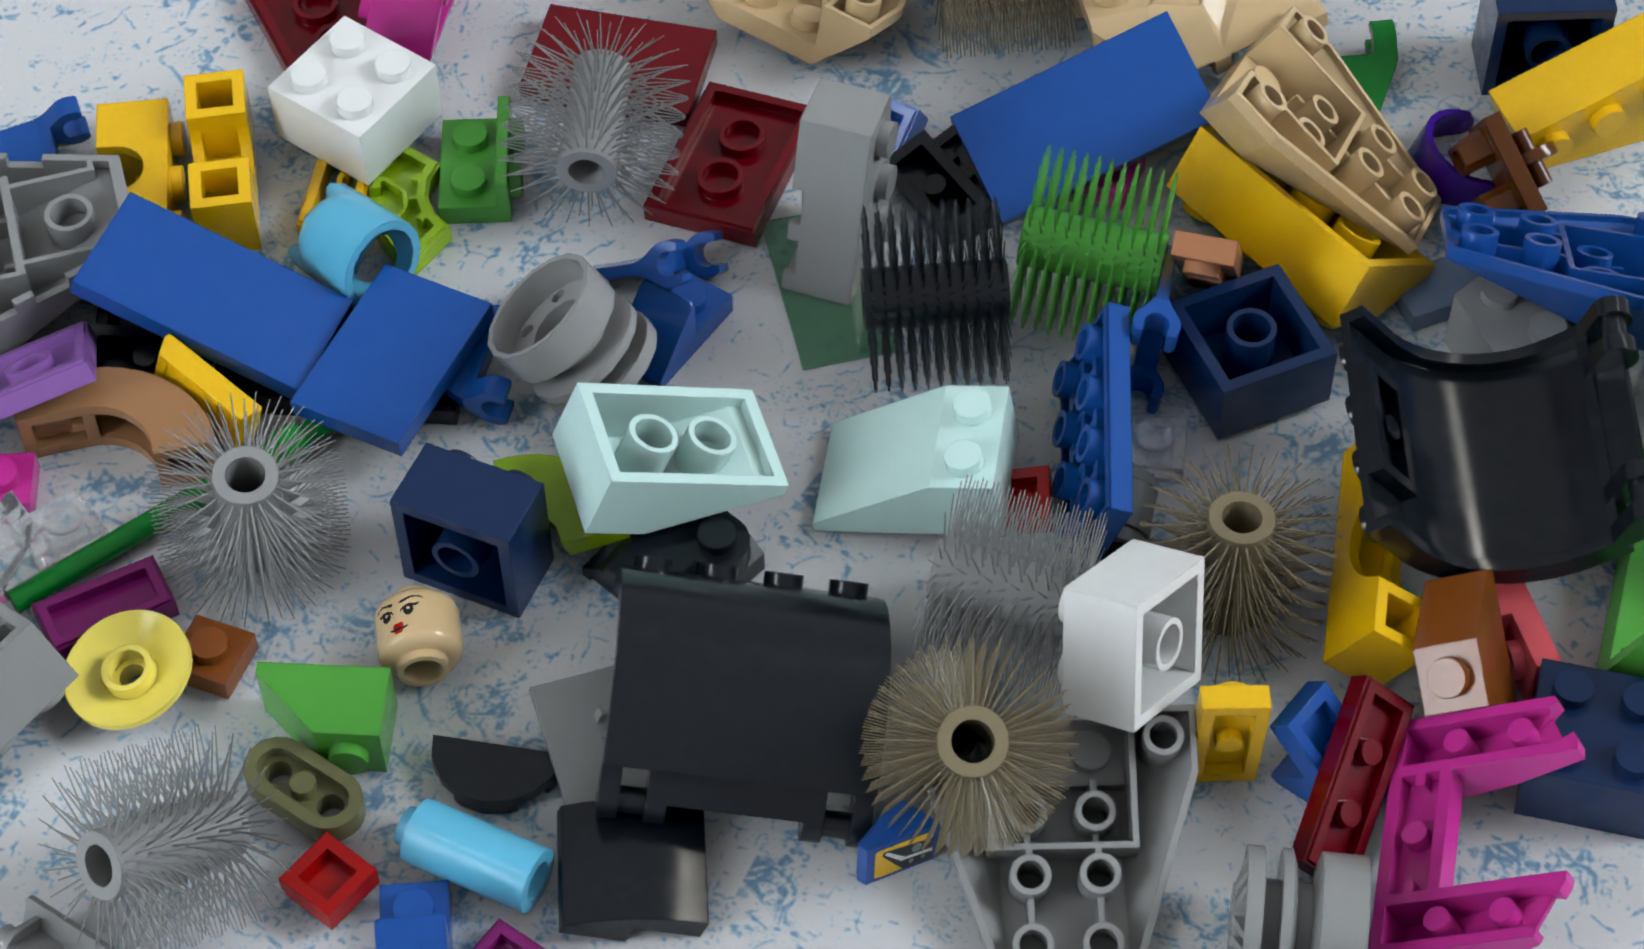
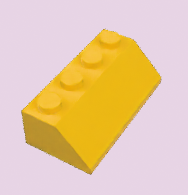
(1320, 251)

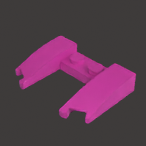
(1435, 769)

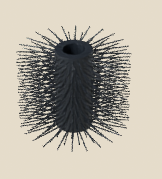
(937, 294)

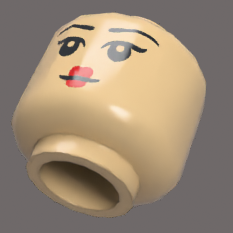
(418, 635)

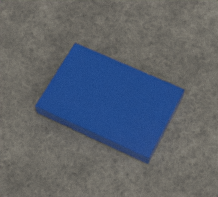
(392, 359)

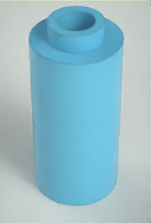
(474, 854)

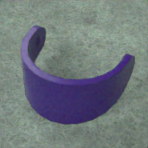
(1449, 184)

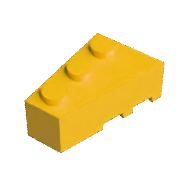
(1583, 97)

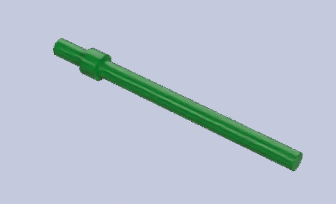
(126, 536)

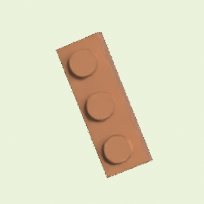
(1206, 258)

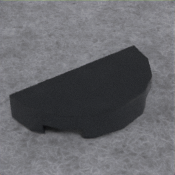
(491, 775)

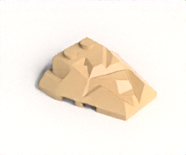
(1207, 27)

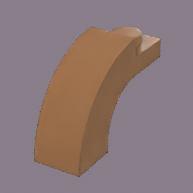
(119, 410)

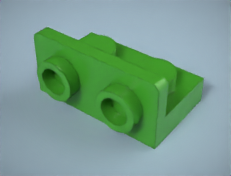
(470, 173)

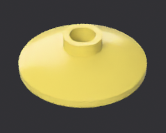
(115, 653)

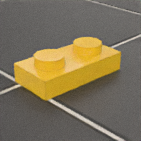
(1231, 730)

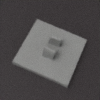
(574, 730)

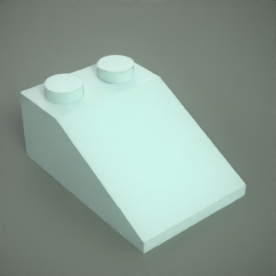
(663, 455)
(907, 459)

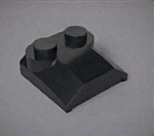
(709, 540)

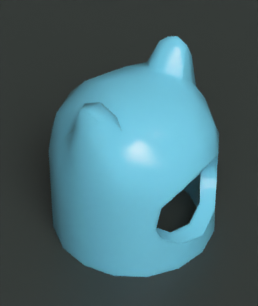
(341, 232)

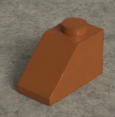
(1462, 645)

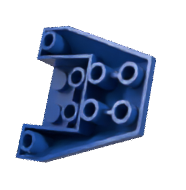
(1552, 256)

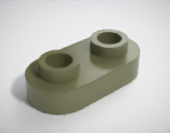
(311, 790)

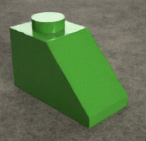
(334, 710)

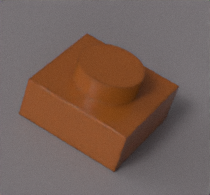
(218, 655)

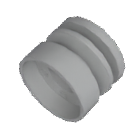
(570, 329)
(1301, 914)

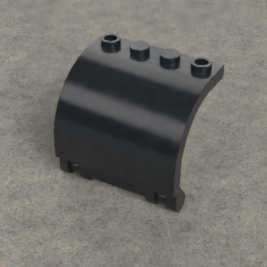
(1499, 453)
(744, 696)

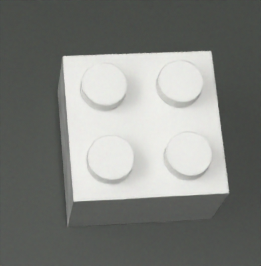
(355, 100)
(1132, 634)

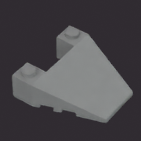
(47, 230)

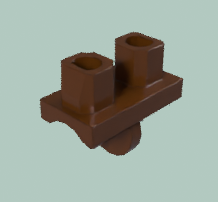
(1510, 160)

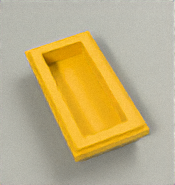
(202, 382)

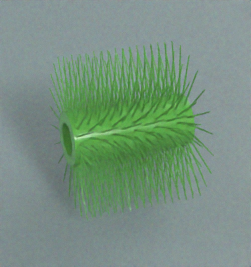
(1088, 245)

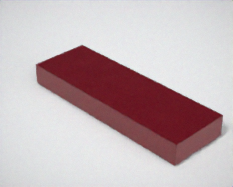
(1353, 772)

